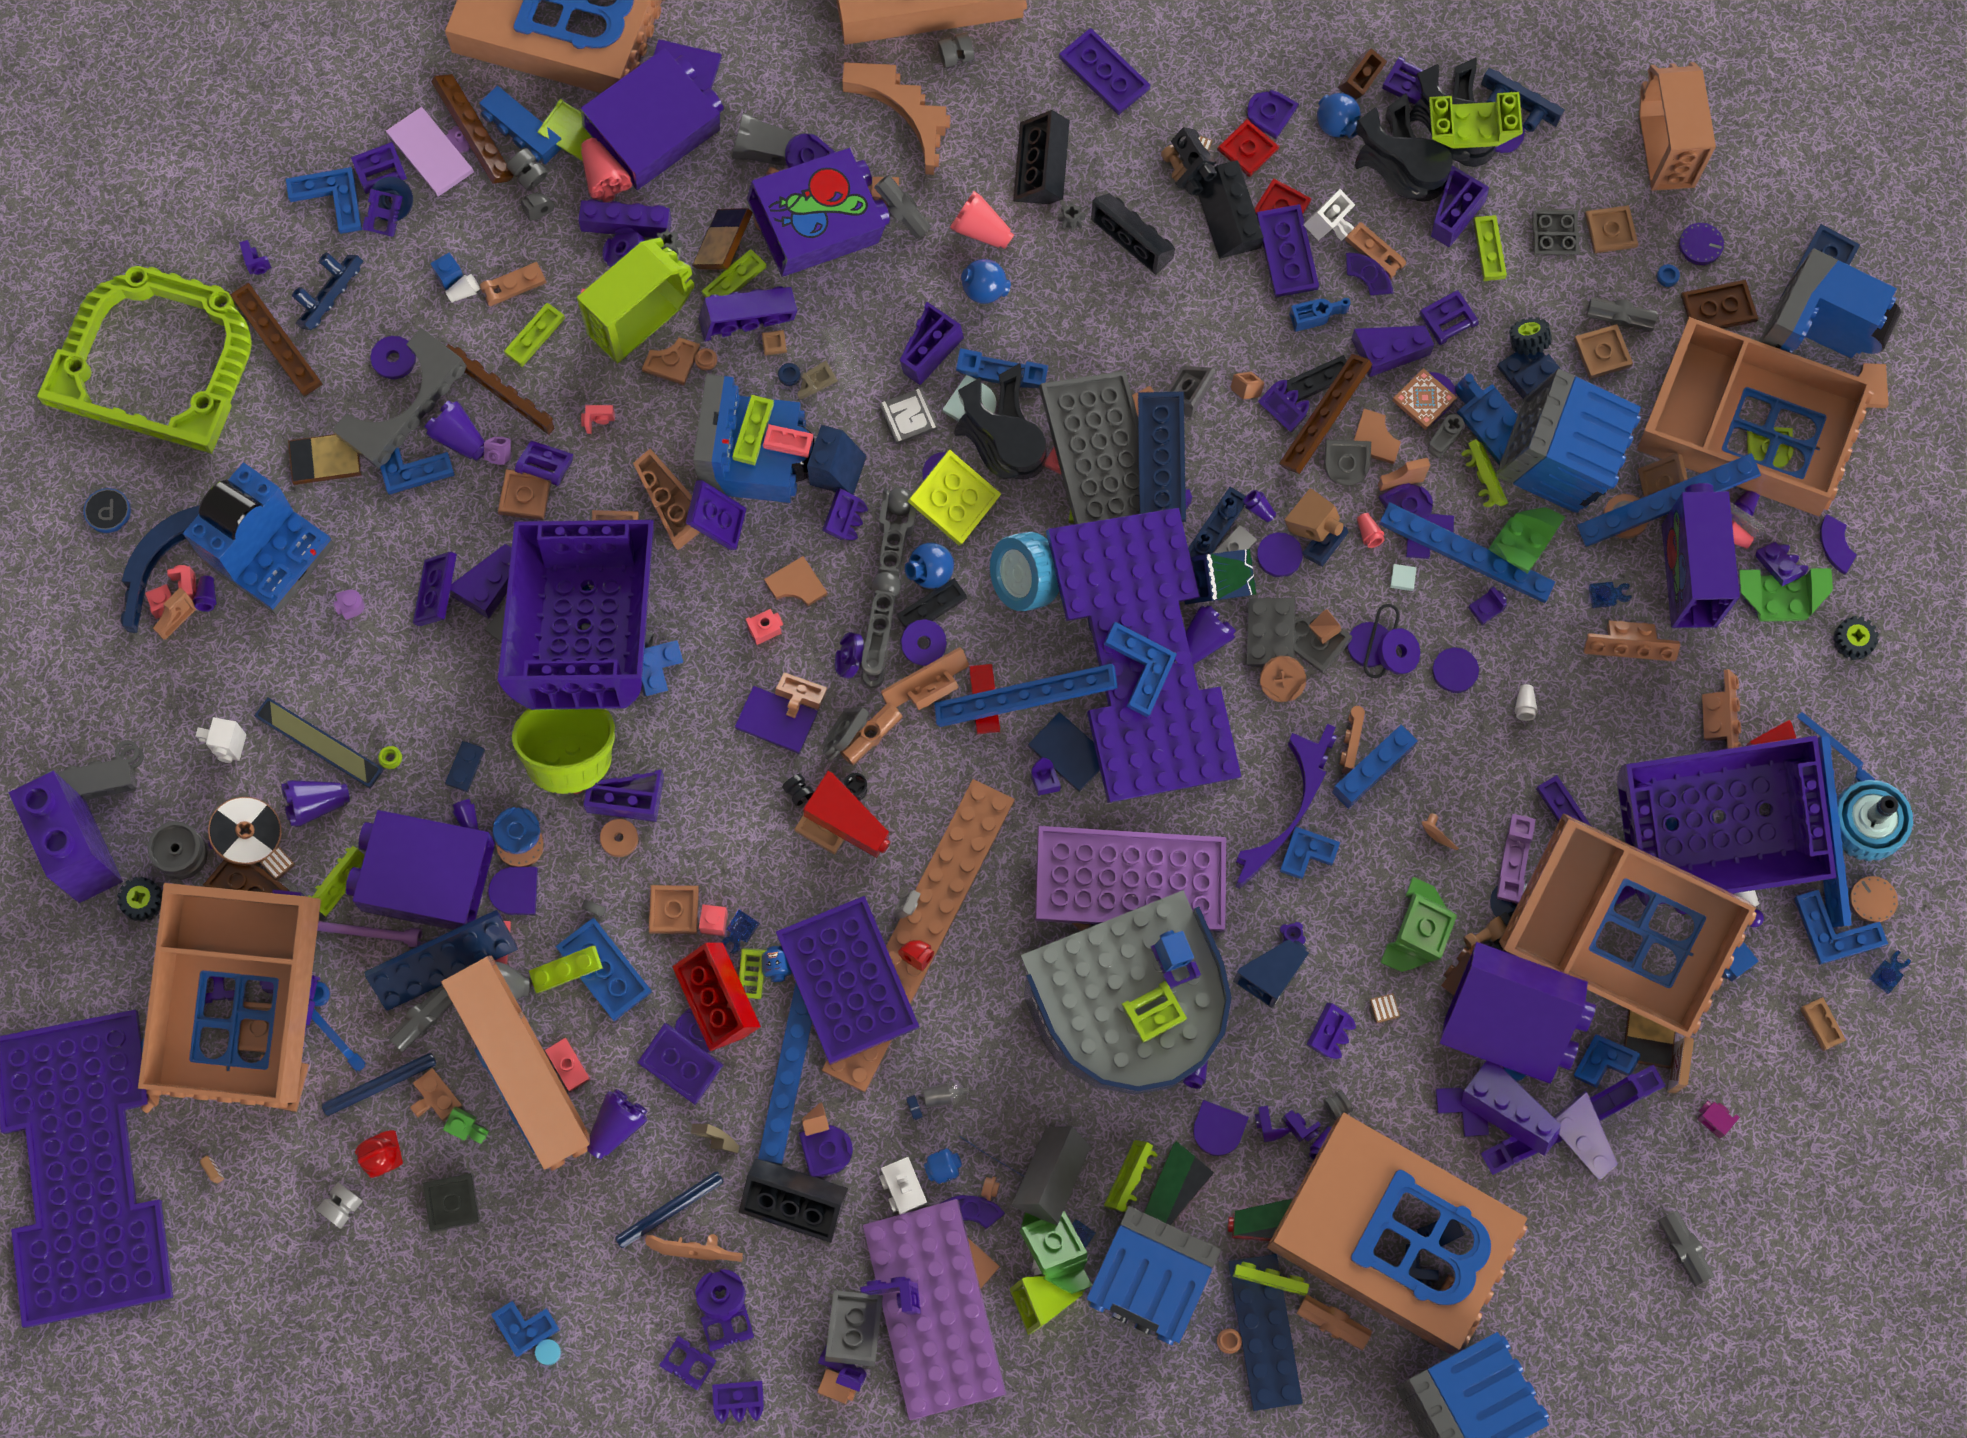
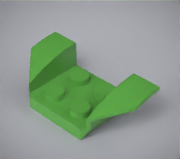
(1526, 537)
(1787, 602)
(1422, 931)
(1057, 1252)

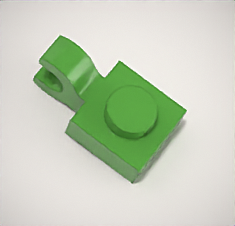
(462, 1124)

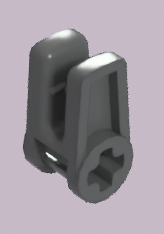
(1445, 436)

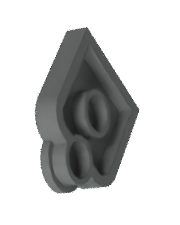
(1312, 650)
(844, 730)

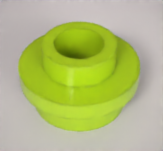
(387, 751)

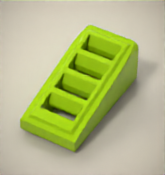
(745, 952)

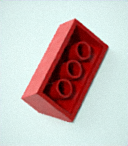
(716, 995)

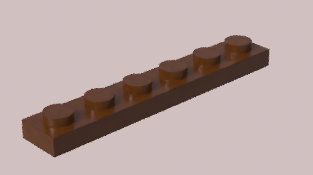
(472, 128)
(276, 339)
(506, 394)
(1325, 413)

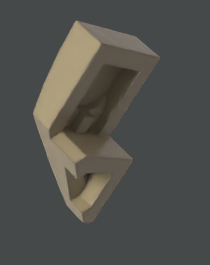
(816, 380)
(719, 1138)

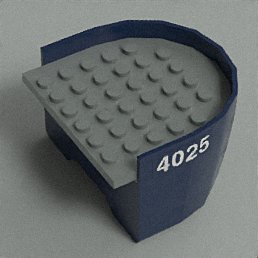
(1084, 978)

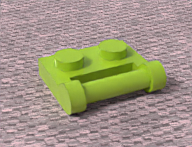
(1158, 1018)

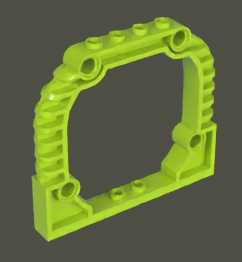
(193, 427)

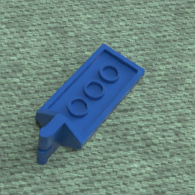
(1486, 415)

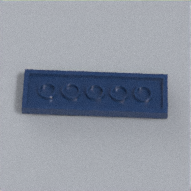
(1161, 452)
(438, 959)
(1265, 1339)

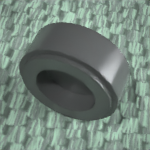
(593, 908)

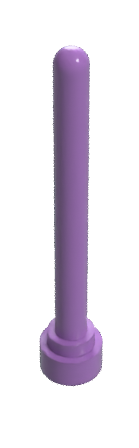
(409, 936)

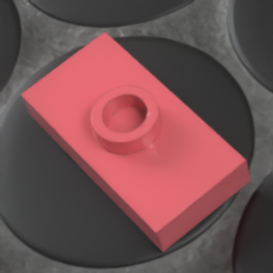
(788, 441)
(567, 1064)

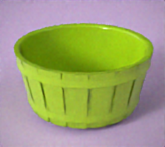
(565, 747)

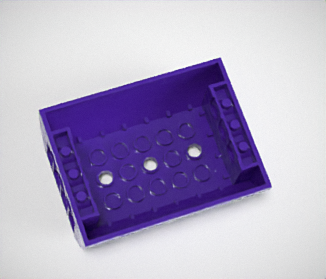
(543, 651)
(1745, 847)

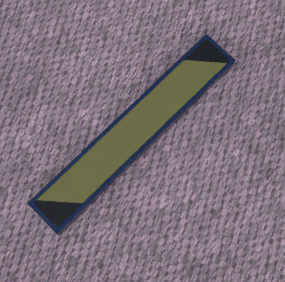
(319, 743)

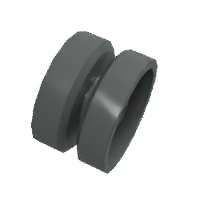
(182, 863)

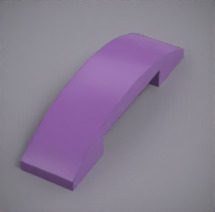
(1515, 858)

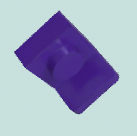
(254, 263)
(1488, 605)
(1298, 1127)

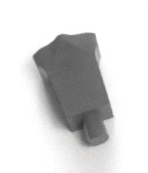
(761, 141)

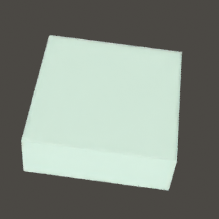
(1403, 577)

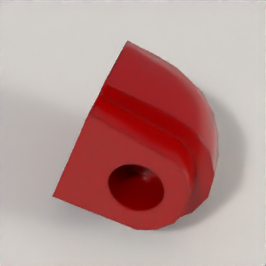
(917, 954)

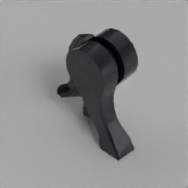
(1428, 87)
(1408, 164)
(1004, 440)

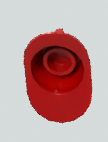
(379, 1154)

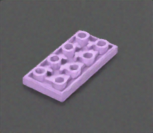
(429, 151)

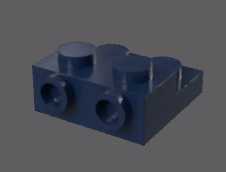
(1527, 371)

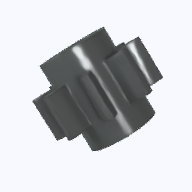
(1071, 222)
(670, 240)

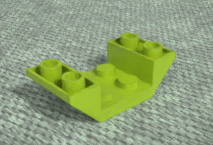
(1476, 122)

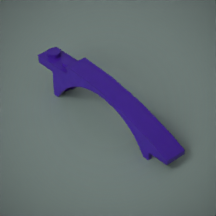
(1310, 758)
(1605, 1104)

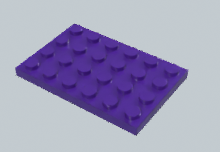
(847, 980)

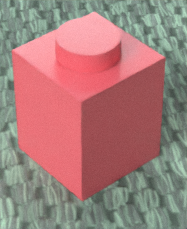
(713, 920)

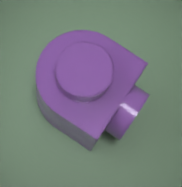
(497, 450)
(349, 604)

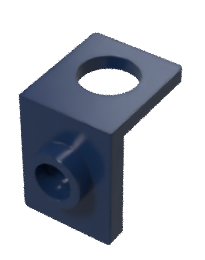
(1452, 1232)

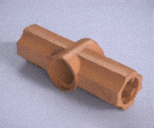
(881, 724)
(1334, 1322)

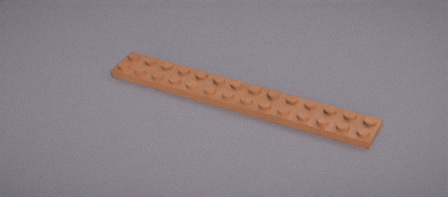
(942, 894)

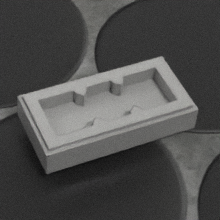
(1238, 540)
(906, 905)

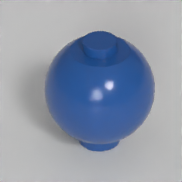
(1338, 115)
(985, 281)
(930, 565)

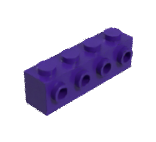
(609, 217)

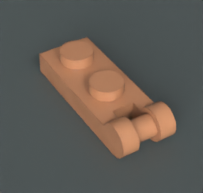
(1372, 246)
(513, 283)
(1352, 738)

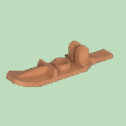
(692, 1249)

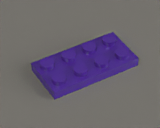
(1104, 71)
(1287, 251)

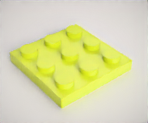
(954, 497)

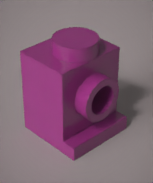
(1716, 1118)

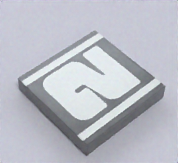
(908, 416)

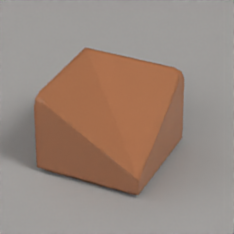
(1247, 385)
(1325, 626)
(815, 1120)

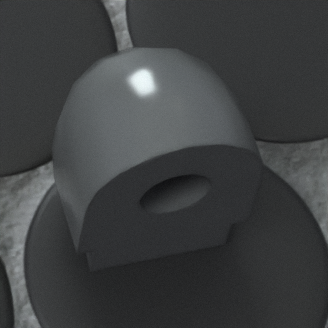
(536, 206)

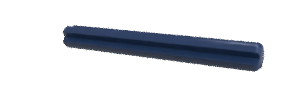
(378, 1084)
(669, 1209)

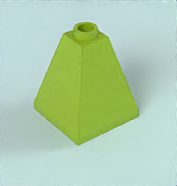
(1040, 1301)

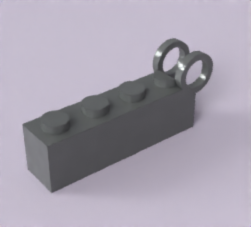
(106, 777)

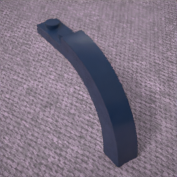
(146, 556)

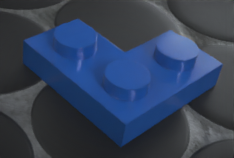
(654, 660)
(1306, 846)
(1603, 1055)
(524, 1334)

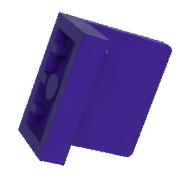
(907, 1299)

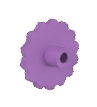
(458, 140)

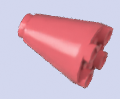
(603, 172)
(982, 223)

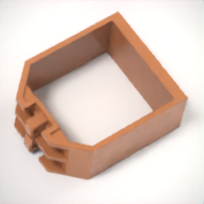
(1676, 126)

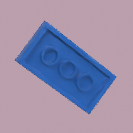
(618, 983)

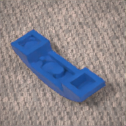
(987, 369)

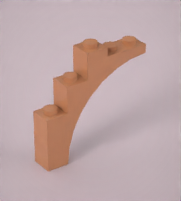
(883, 84)

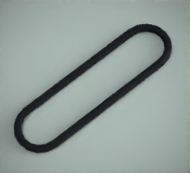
(1372, 638)

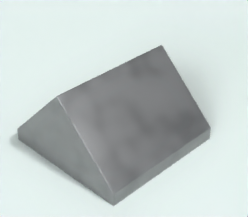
(1195, 384)

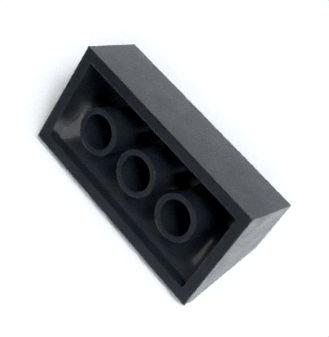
(1041, 159)
(1230, 212)
(1131, 232)
(792, 1200)

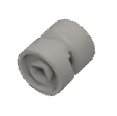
(339, 1196)

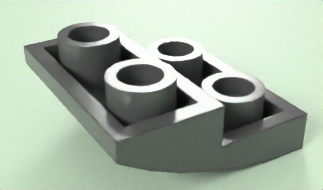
(1555, 232)

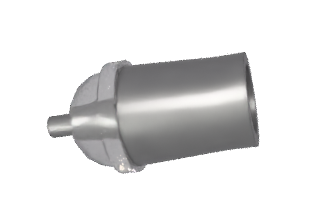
(944, 1094)

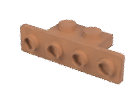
(1631, 641)
(928, 682)
(1721, 711)

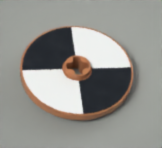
(247, 848)

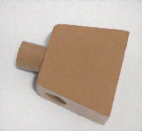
(1314, 517)

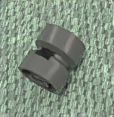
(955, 50)
(522, 163)

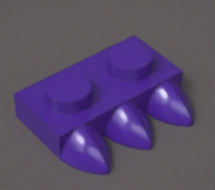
(1283, 405)
(843, 515)
(1779, 564)
(1330, 1031)
(738, 1398)

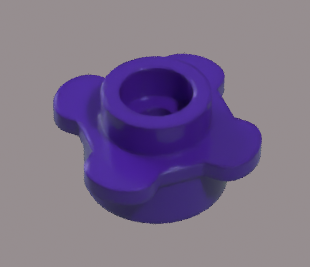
(1295, 928)

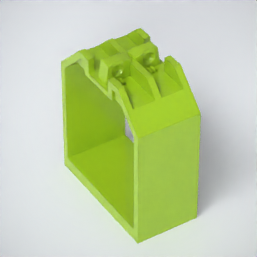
(635, 298)

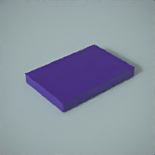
(703, 61)
(716, 515)
(434, 589)
(767, 719)
(680, 1063)

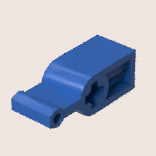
(1307, 315)

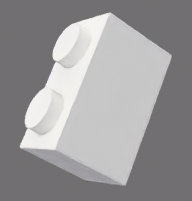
(1331, 216)
(223, 739)
(903, 1186)

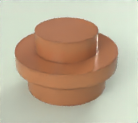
(706, 359)
(990, 1188)
(1229, 1341)

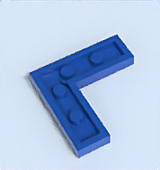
(337, 183)
(403, 476)
(1152, 655)
(1822, 937)

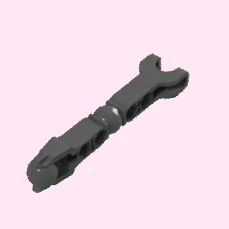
(887, 582)

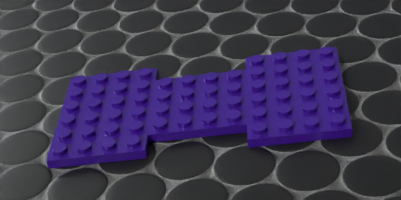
(1136, 576)
(90, 1236)

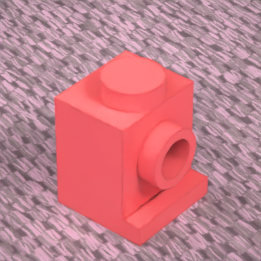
(763, 633)

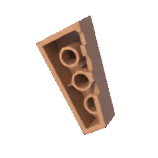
(667, 496)

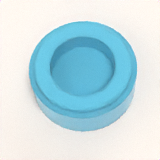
(547, 1352)

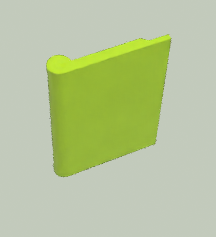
(567, 124)

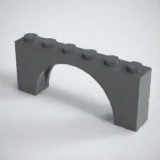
(379, 439)

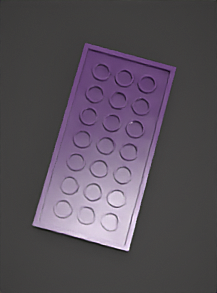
(1107, 873)
(948, 1349)

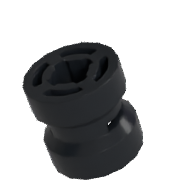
(855, 782)
(797, 789)

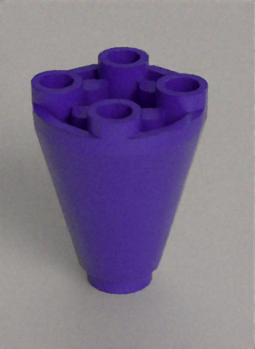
(456, 431)
(1207, 633)
(312, 799)
(615, 1123)

